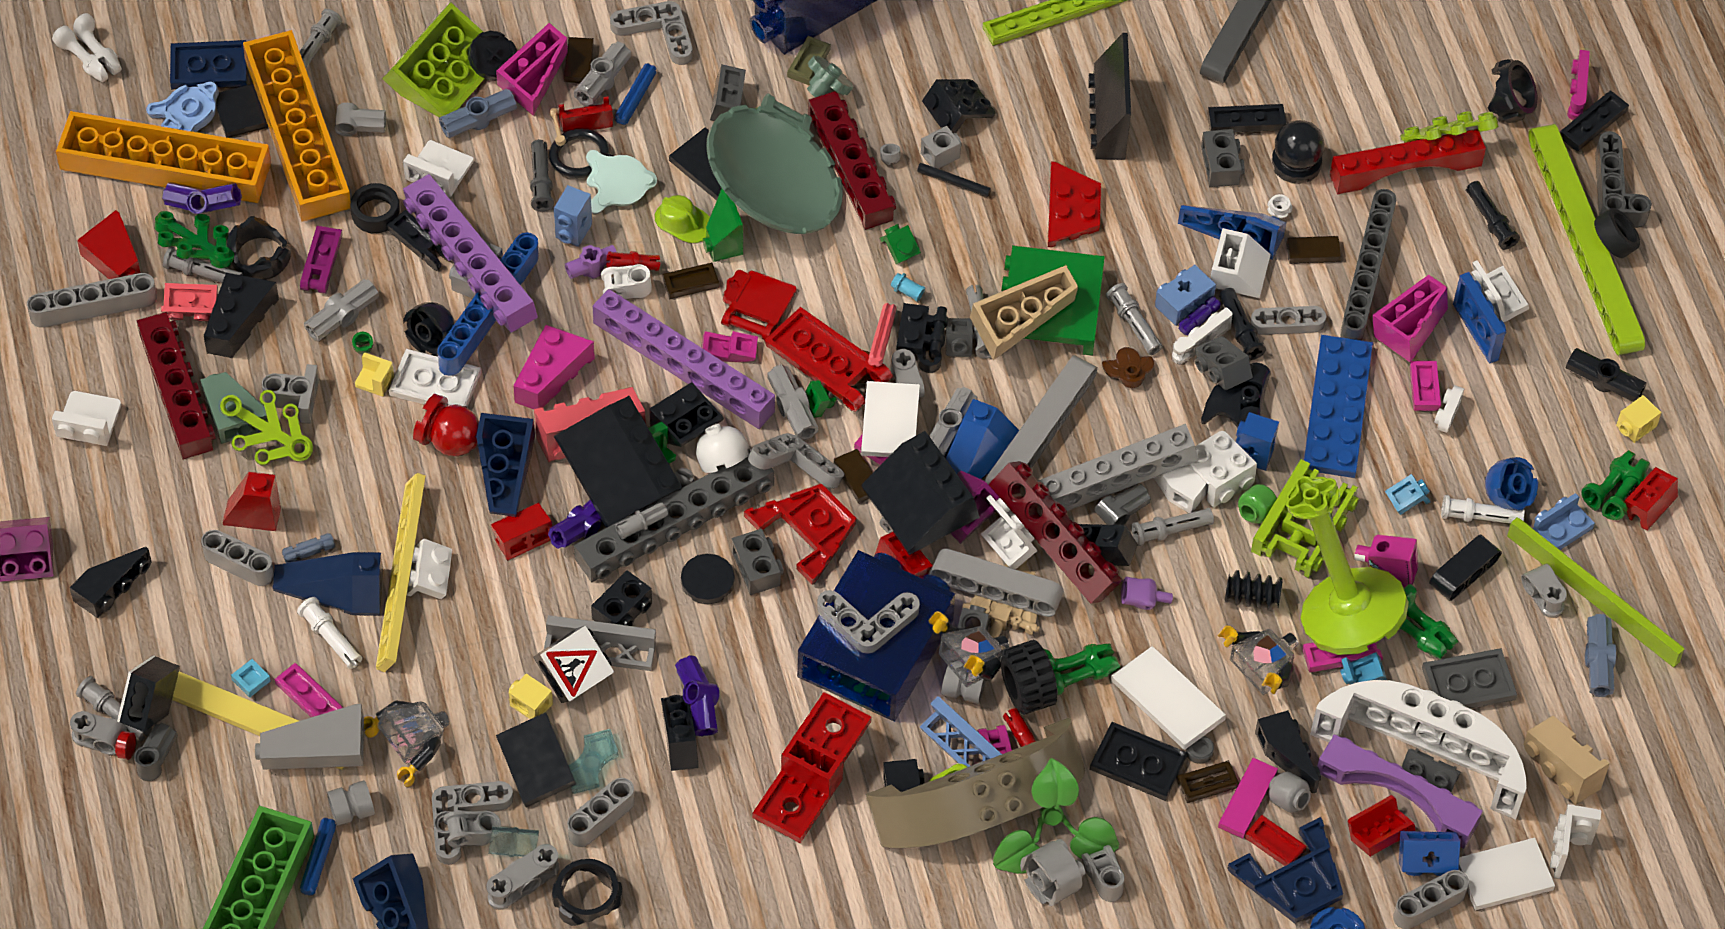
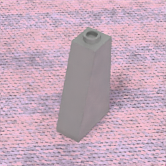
(316, 742)

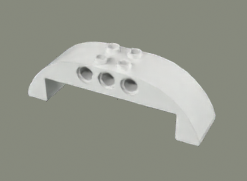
(1431, 725)

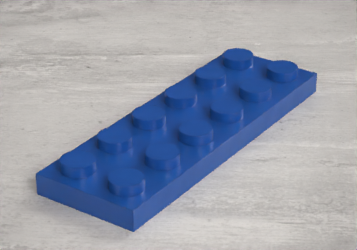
(1338, 405)

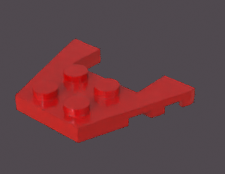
(816, 518)

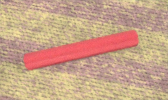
(882, 334)

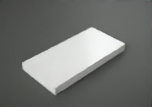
(1168, 698)

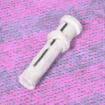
(1470, 510)
(323, 624)

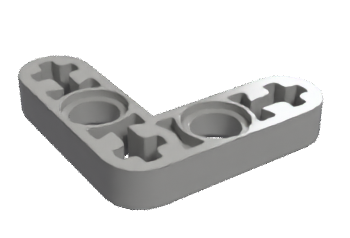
(664, 21)
(790, 447)
(866, 627)
(456, 801)

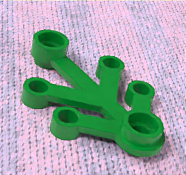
(219, 255)

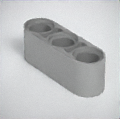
(245, 567)
(597, 823)
(1424, 909)

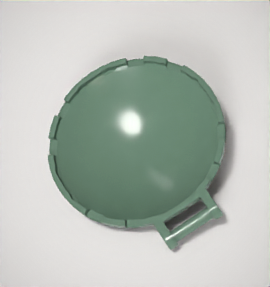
(774, 167)

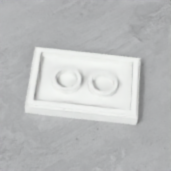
(420, 378)
(889, 417)
(1506, 874)

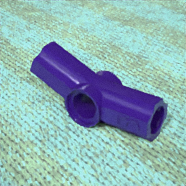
(214, 198)
(580, 522)
(700, 694)

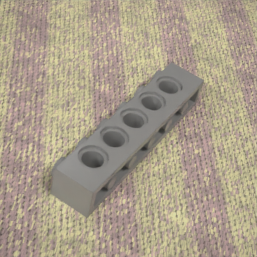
(1122, 468)

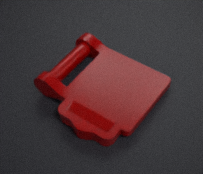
(757, 298)

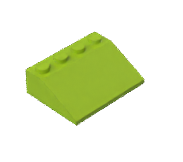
(437, 65)

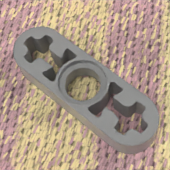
(1306, 312)

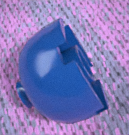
(1511, 484)

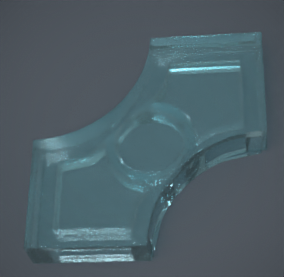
(598, 751)

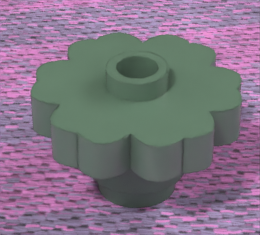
(827, 78)

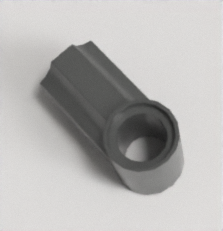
(1119, 508)
(155, 751)

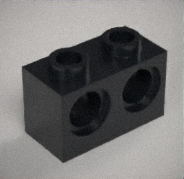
(616, 600)

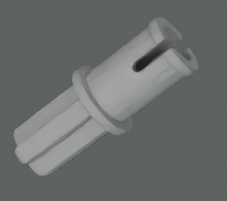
(641, 520)

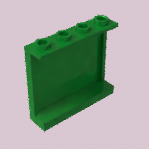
(1078, 320)

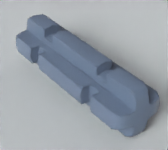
(308, 548)

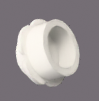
(1282, 202)

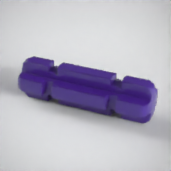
(1199, 315)

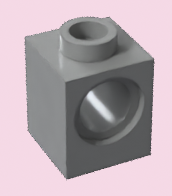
(941, 147)

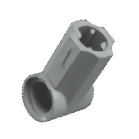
(352, 119)

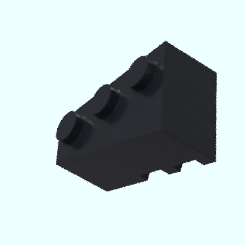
(237, 311)

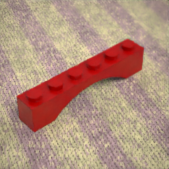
(1359, 169)

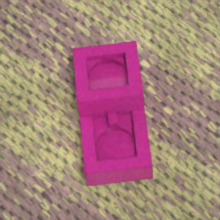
(733, 348)

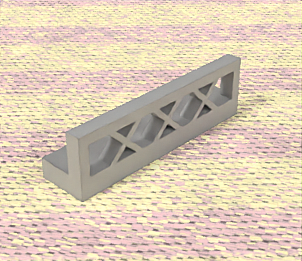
(609, 636)

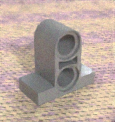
(288, 387)

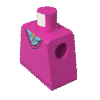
(1392, 555)

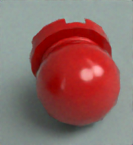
(448, 427)

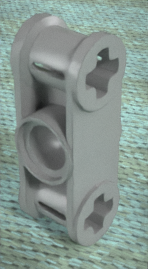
(522, 876)

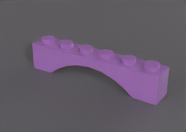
(1351, 764)

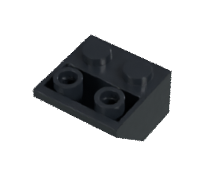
(685, 414)

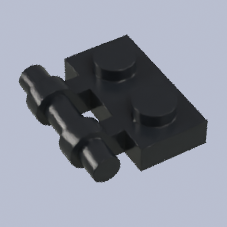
(913, 329)

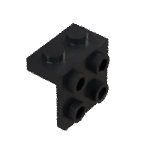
(954, 101)

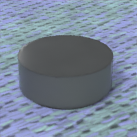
(1201, 750)

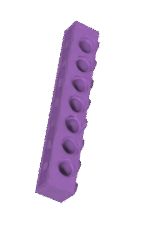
(469, 253)
(684, 358)

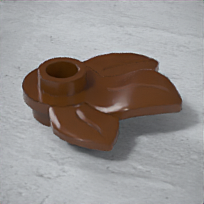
(1129, 367)

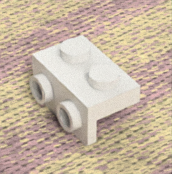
(430, 569)

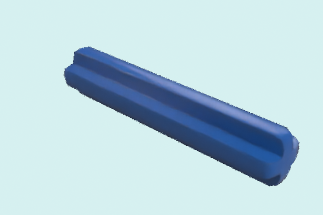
(635, 94)
(317, 856)

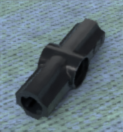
(1596, 371)

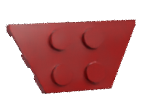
(1072, 204)

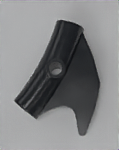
(1239, 399)

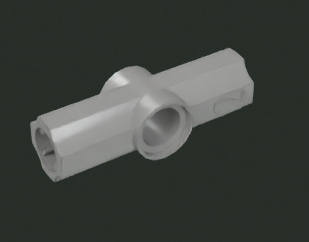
(602, 74)
(341, 310)
(792, 402)
(944, 434)

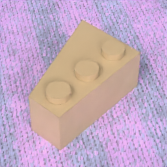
(1565, 760)

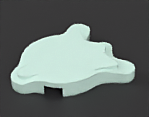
(619, 180)

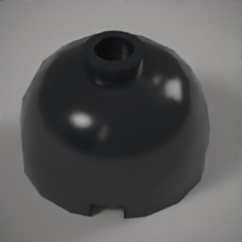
(428, 326)

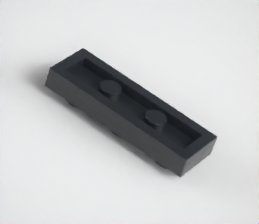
(1247, 118)
(1594, 120)

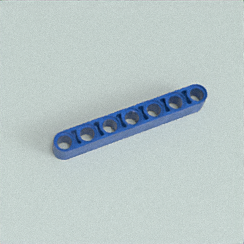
(476, 319)

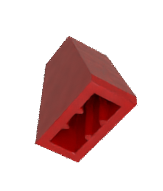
(109, 248)
(254, 503)

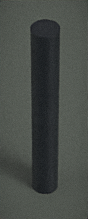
(954, 179)

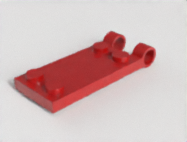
(825, 356)

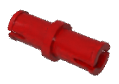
(633, 258)

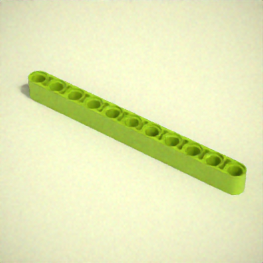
(1590, 252)

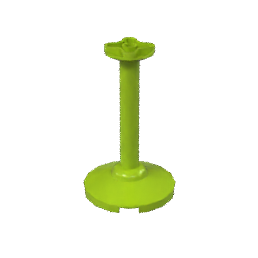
(1353, 603)

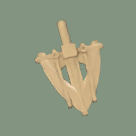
(1004, 614)

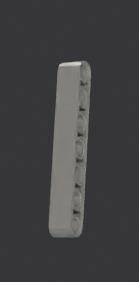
(1048, 415)

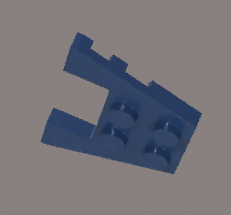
(1300, 886)

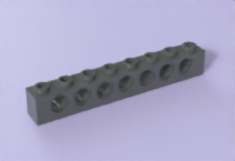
(680, 503)

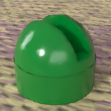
(362, 338)

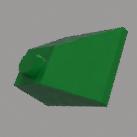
(724, 230)

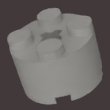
(1052, 872)

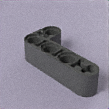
(1612, 182)

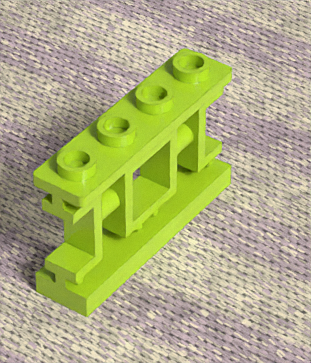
(1279, 511)

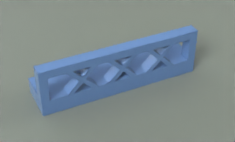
(963, 730)

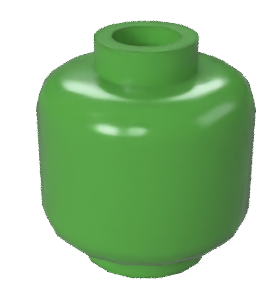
(1256, 503)

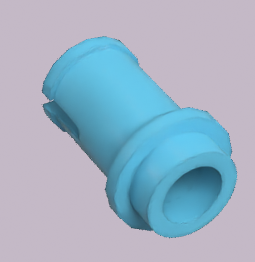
(907, 286)

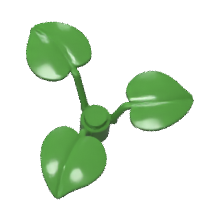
(1050, 790)

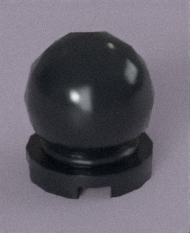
(1298, 151)

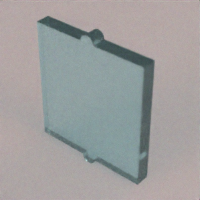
(512, 841)

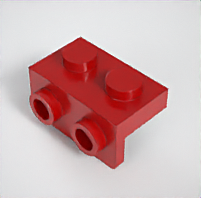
(1379, 826)

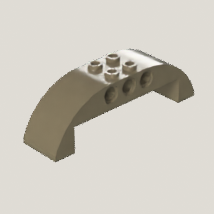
(972, 796)

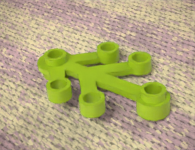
(1485, 122)
(269, 430)

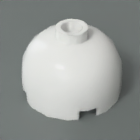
(721, 447)

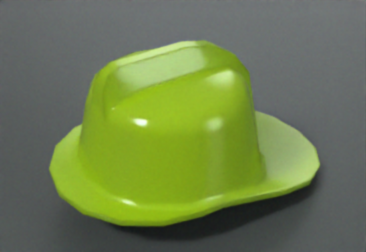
(682, 219)

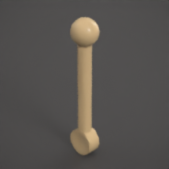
(560, 139)

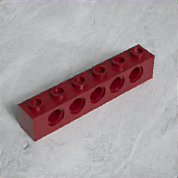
(851, 160)
(190, 440)
(1007, 487)

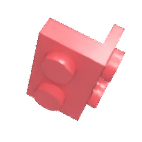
(189, 300)

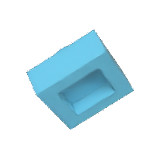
(250, 678)

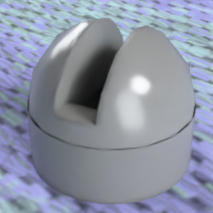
(890, 153)
(681, 475)

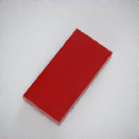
(1275, 841)

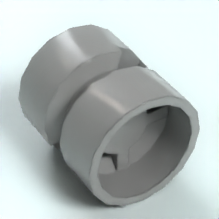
(954, 687)
(349, 803)

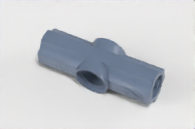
(477, 113)
(1600, 655)

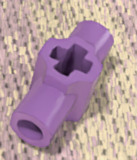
(589, 263)

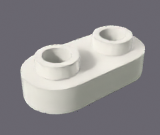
(1452, 400)

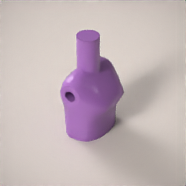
(1143, 593)

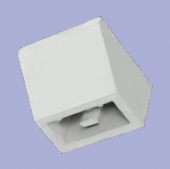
(1240, 264)

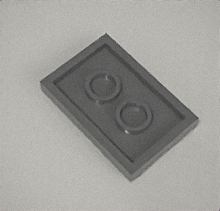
(1471, 678)

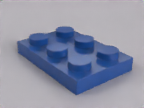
(1479, 317)

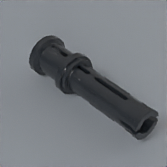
(1497, 223)
(1245, 332)

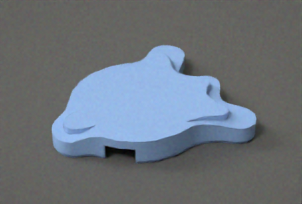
(187, 107)

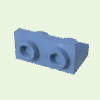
(1563, 522)

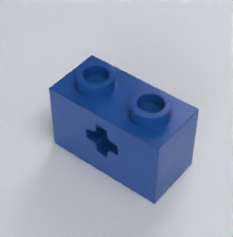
(1258, 438)
(1418, 844)

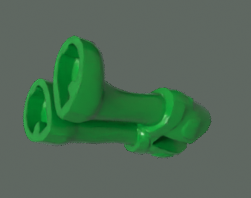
(1621, 470)
(1437, 635)
(1097, 662)

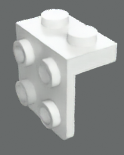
(1501, 292)
(87, 418)
(1223, 467)
(1009, 536)

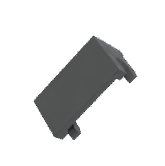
(727, 90)

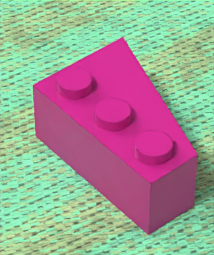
(533, 67)
(1411, 317)
(550, 365)

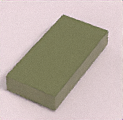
(799, 68)

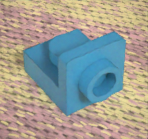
(1408, 493)

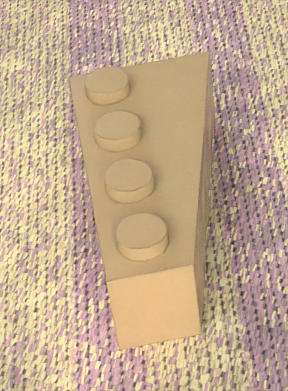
(1020, 310)

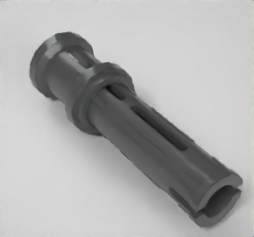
(541, 184)

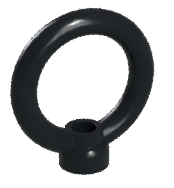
(571, 135)

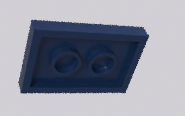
(208, 62)

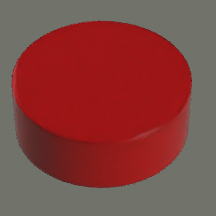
(125, 745)

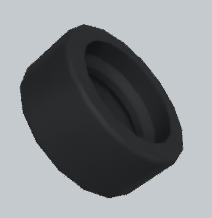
(371, 192)
(1617, 233)

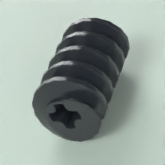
(1253, 589)

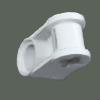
(625, 281)

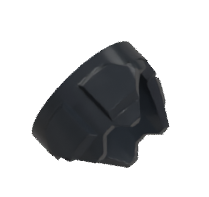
(1504, 102)
(264, 267)
(605, 873)

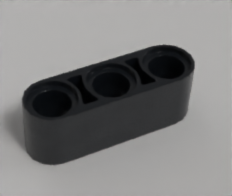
(1465, 567)

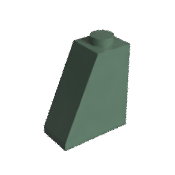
(214, 389)

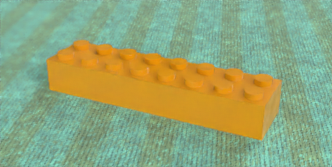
(297, 126)
(161, 155)

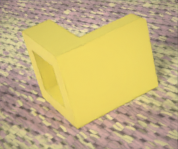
(375, 374)

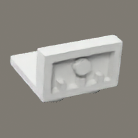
(441, 162)
(1577, 826)

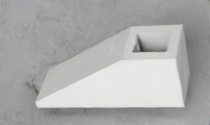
(1183, 487)

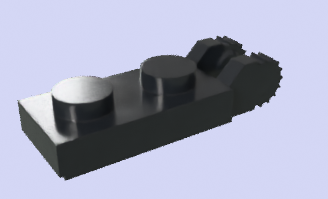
(410, 233)

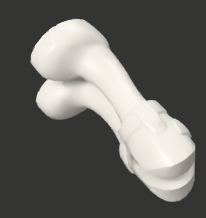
(92, 64)

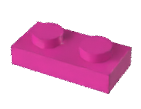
(1425, 386)

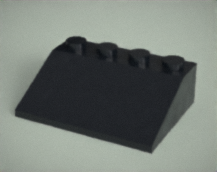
(1111, 102)
(617, 461)
(920, 494)

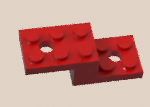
(811, 767)

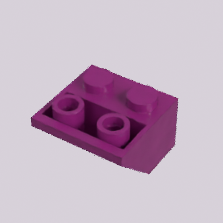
(980, 491)
(26, 549)

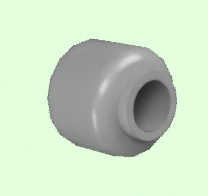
(1289, 792)

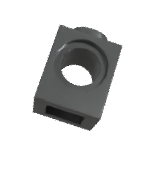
(974, 612)

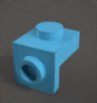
(1363, 669)

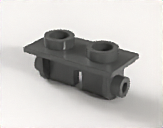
(1436, 773)

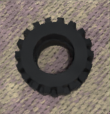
(1029, 677)

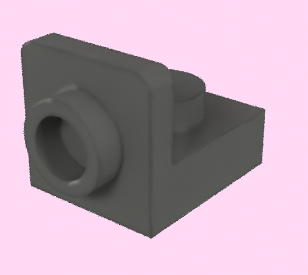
(959, 337)

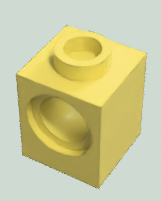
(1638, 419)
(530, 697)

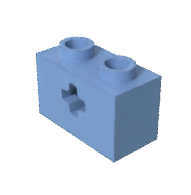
(572, 216)
(1184, 294)

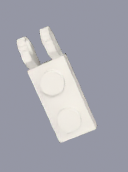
(1214, 327)

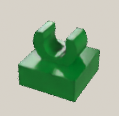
(818, 398)

